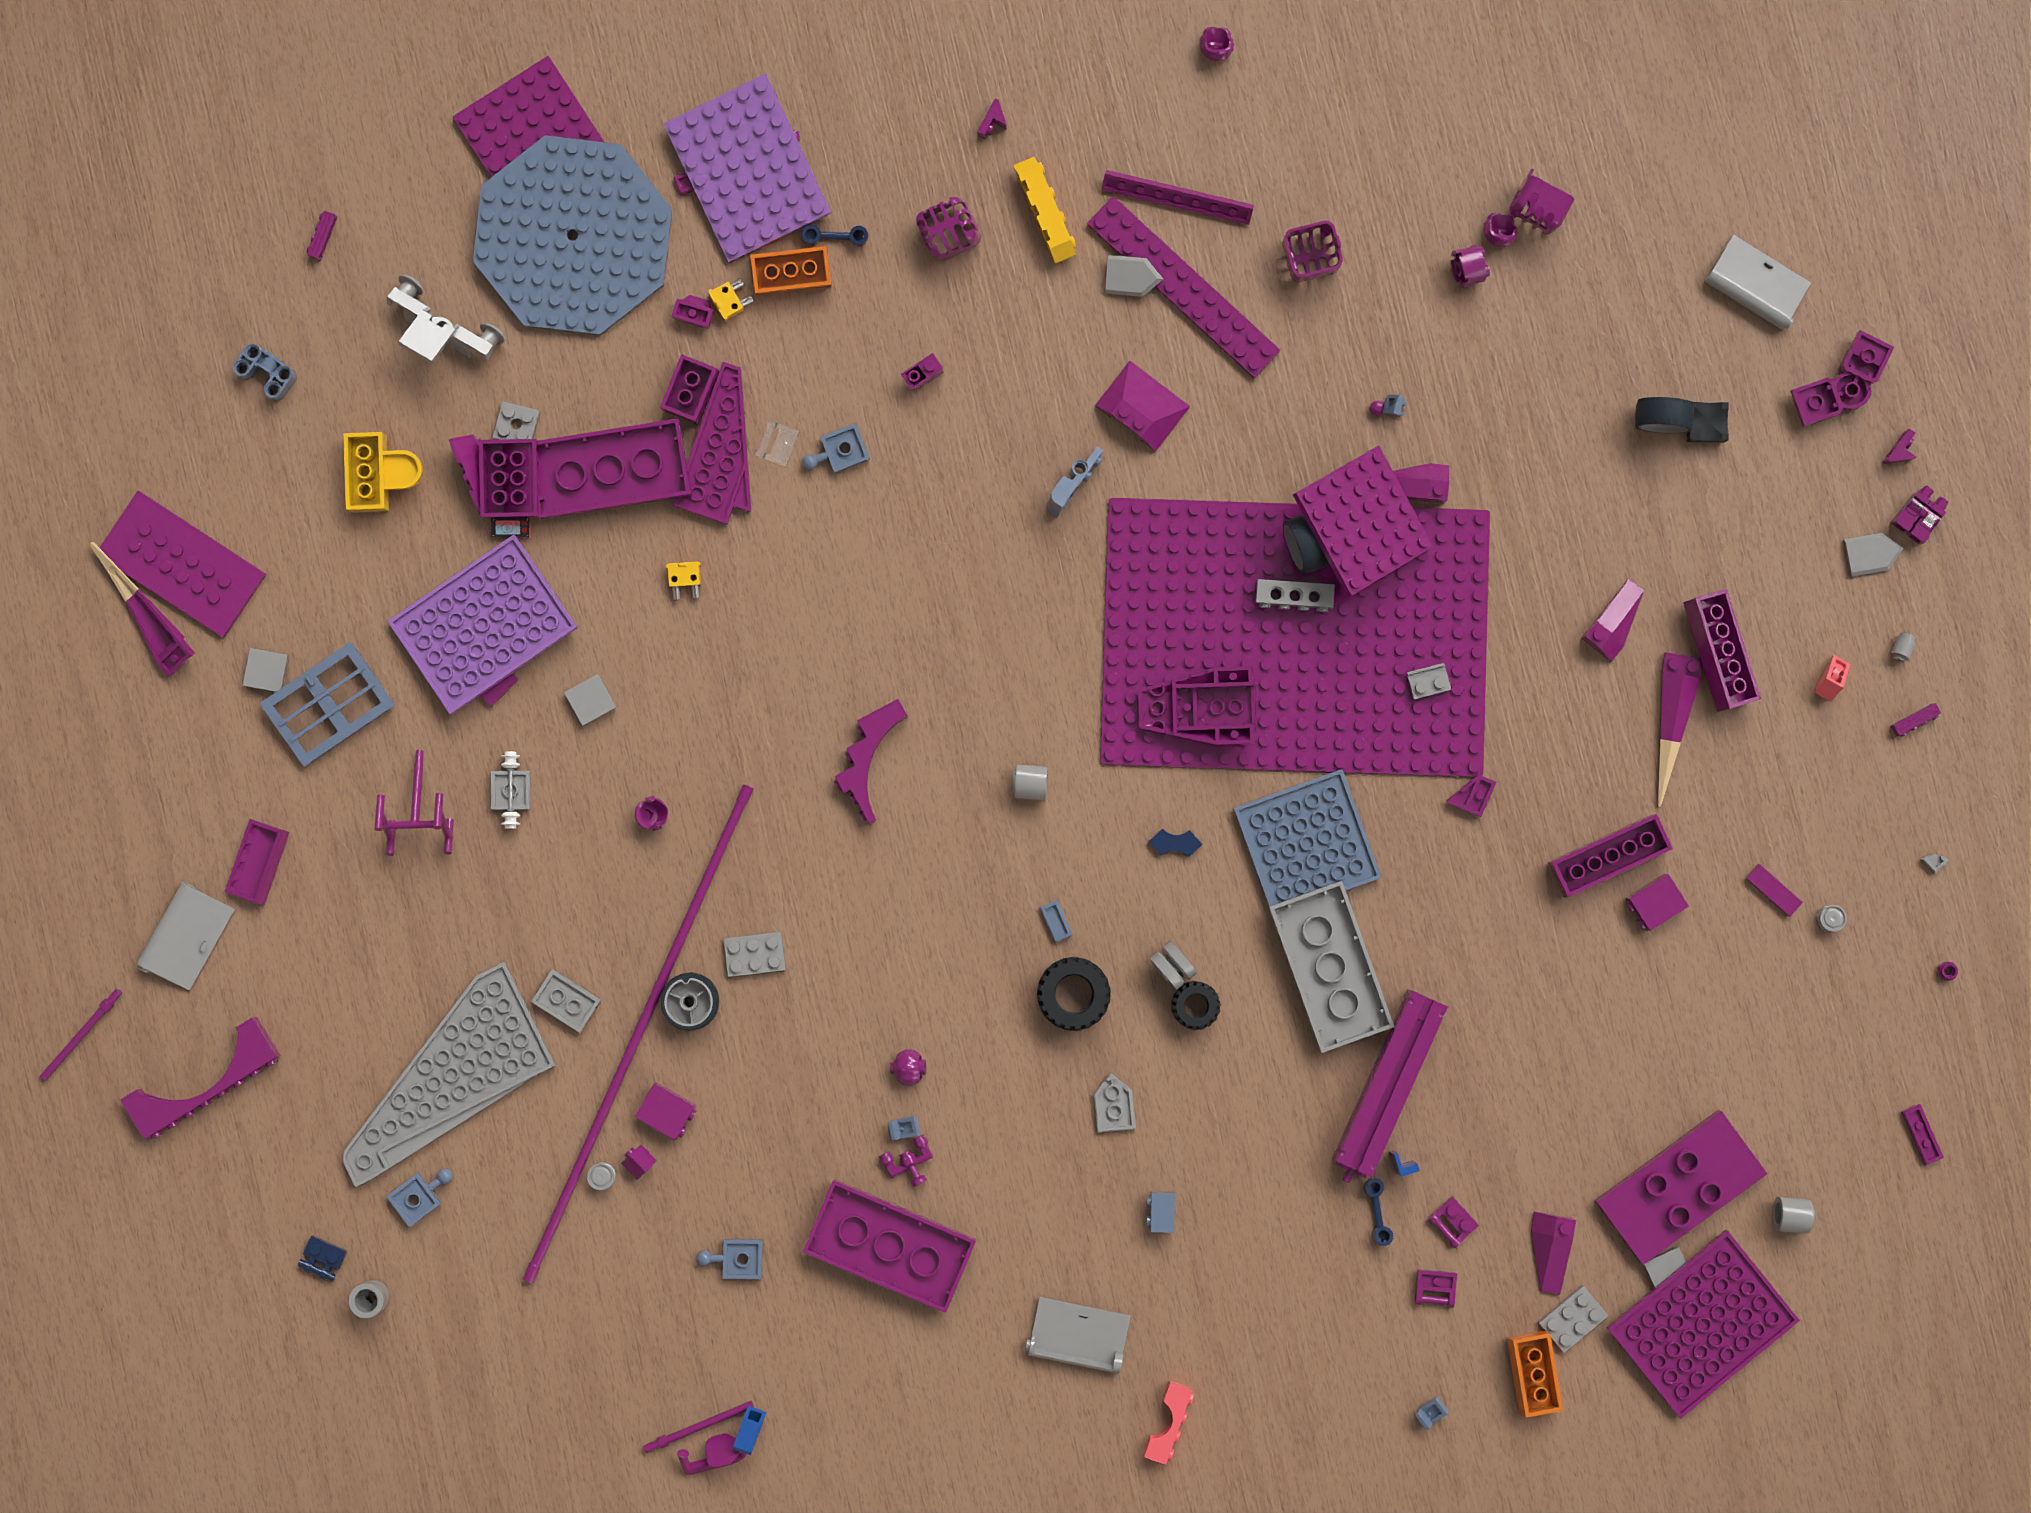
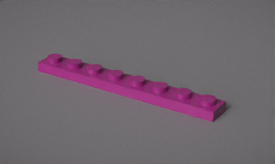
(1177, 197)

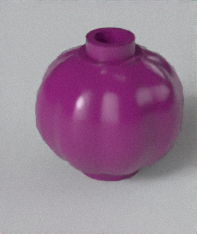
(908, 1067)

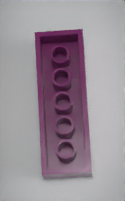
(1722, 650)
(1610, 855)

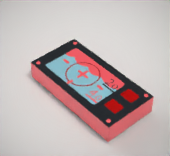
(508, 526)

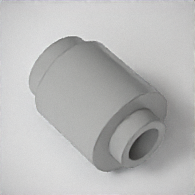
(1903, 647)

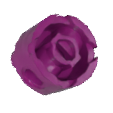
(1469, 265)

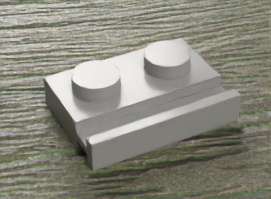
(1428, 681)

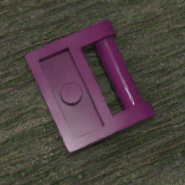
(1457, 1217)
(1436, 1281)

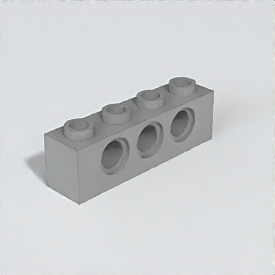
(1324, 591)

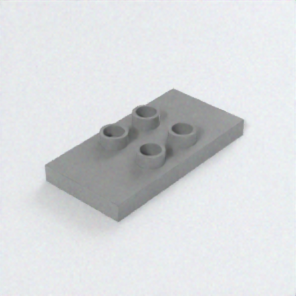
(1331, 966)

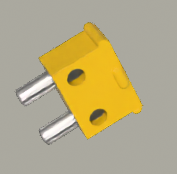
(725, 301)
(684, 573)

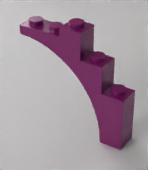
(855, 779)

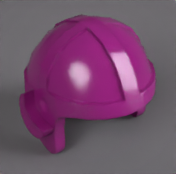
(651, 813)

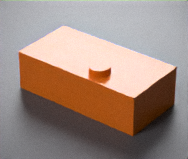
(791, 270)
(1534, 1373)

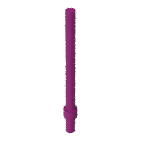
(105, 1006)
(663, 1441)

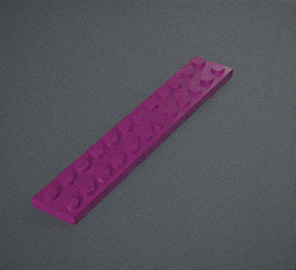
(1186, 288)

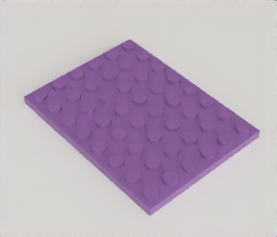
(747, 168)
(482, 624)

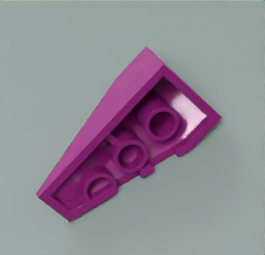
(467, 455)
(1425, 482)
(1612, 626)
(1552, 1248)

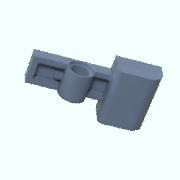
(1066, 487)

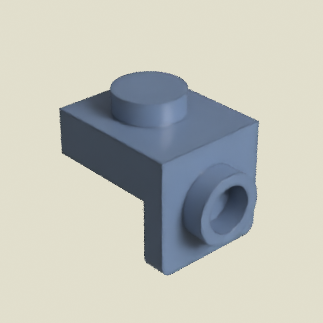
(904, 1128)
(1431, 1412)

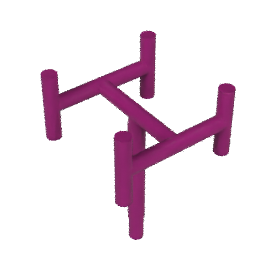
(439, 822)

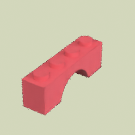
(1160, 1445)

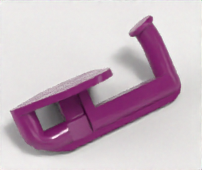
(718, 1453)

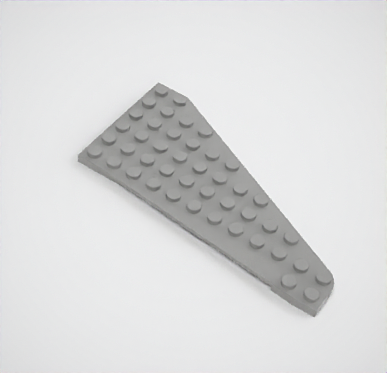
(468, 1062)

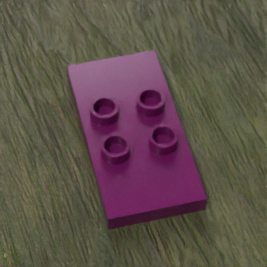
(611, 469)
(1680, 1187)
(889, 1245)

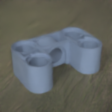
(270, 365)

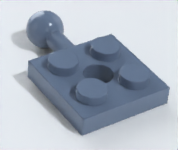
(832, 443)
(427, 1199)
(731, 1267)

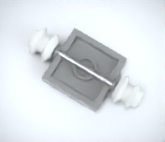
(510, 790)

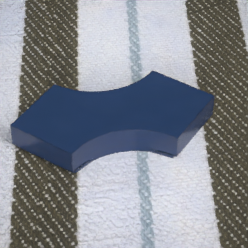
(1184, 843)

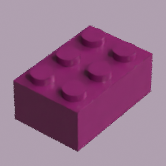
(689, 389)

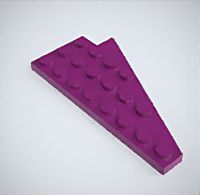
(719, 454)

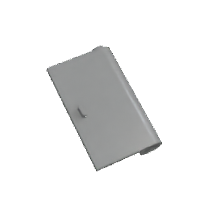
(1758, 282)
(177, 940)
(1076, 1340)

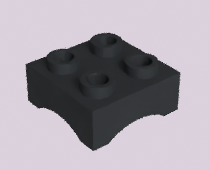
(1709, 422)

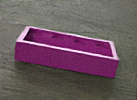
(257, 862)

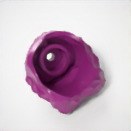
(1216, 43)
(1500, 229)

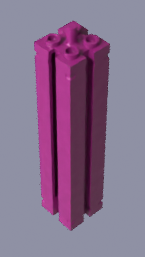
(1388, 1085)

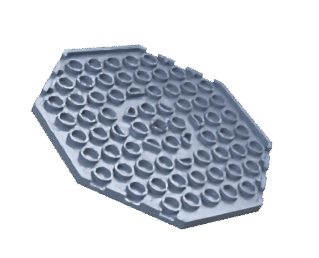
(567, 188)

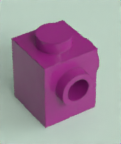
(638, 1161)

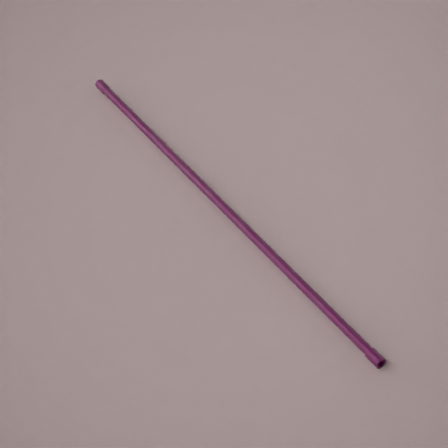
(534, 1265)

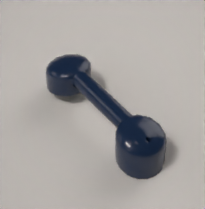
(812, 235)
(1374, 1188)

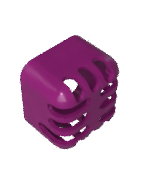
(1545, 203)
(1326, 229)
(972, 236)

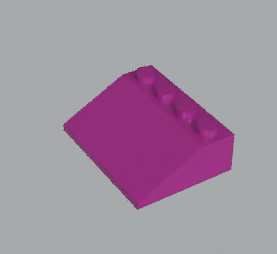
(510, 485)

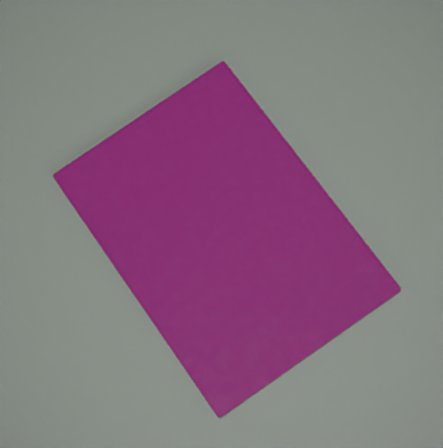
(1324, 681)

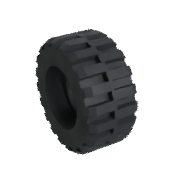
(1073, 1020)

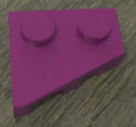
(1474, 795)

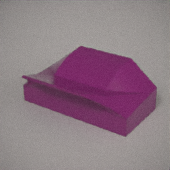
(693, 311)

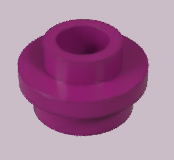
(1953, 971)

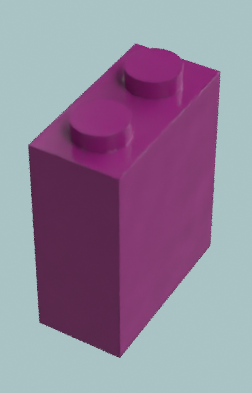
(1656, 902)
(666, 1111)

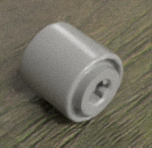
(1030, 782)
(1793, 1215)
(362, 1305)

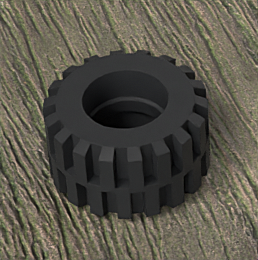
(1211, 1012)

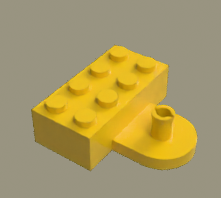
(374, 471)

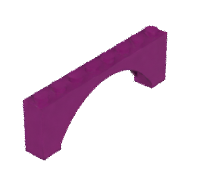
(252, 1053)

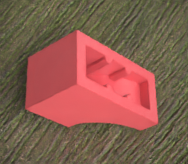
(1833, 678)

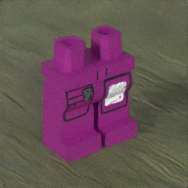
(1923, 511)

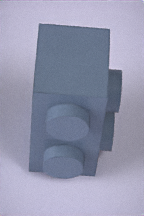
(1161, 1211)

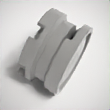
(1831, 918)
(601, 1176)

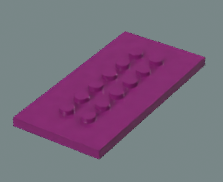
(181, 564)

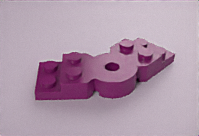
(1859, 370)

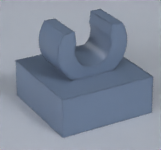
(1394, 404)

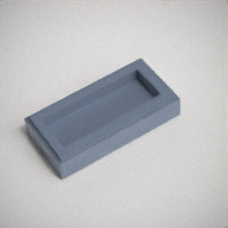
(1056, 921)

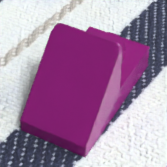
(994, 116)
(1898, 452)

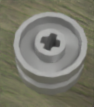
(1173, 965)

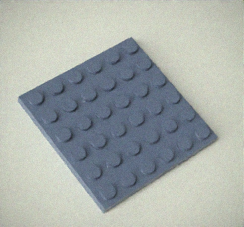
(1307, 839)

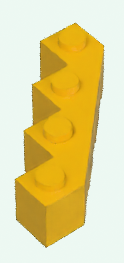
(1042, 203)

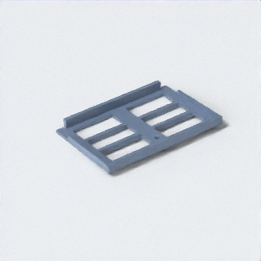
(323, 698)

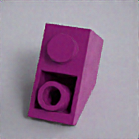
(923, 372)

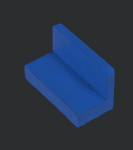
(1404, 1168)

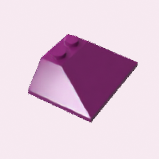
(1142, 405)

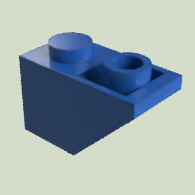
(749, 1430)

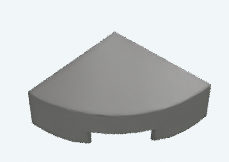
(1934, 862)

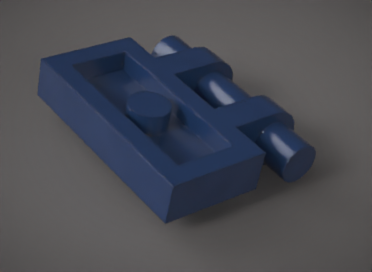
(324, 1252)

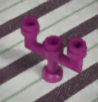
(908, 1161)

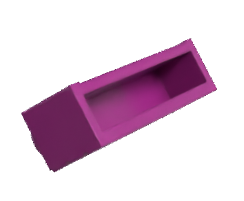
(322, 235)
(1920, 717)

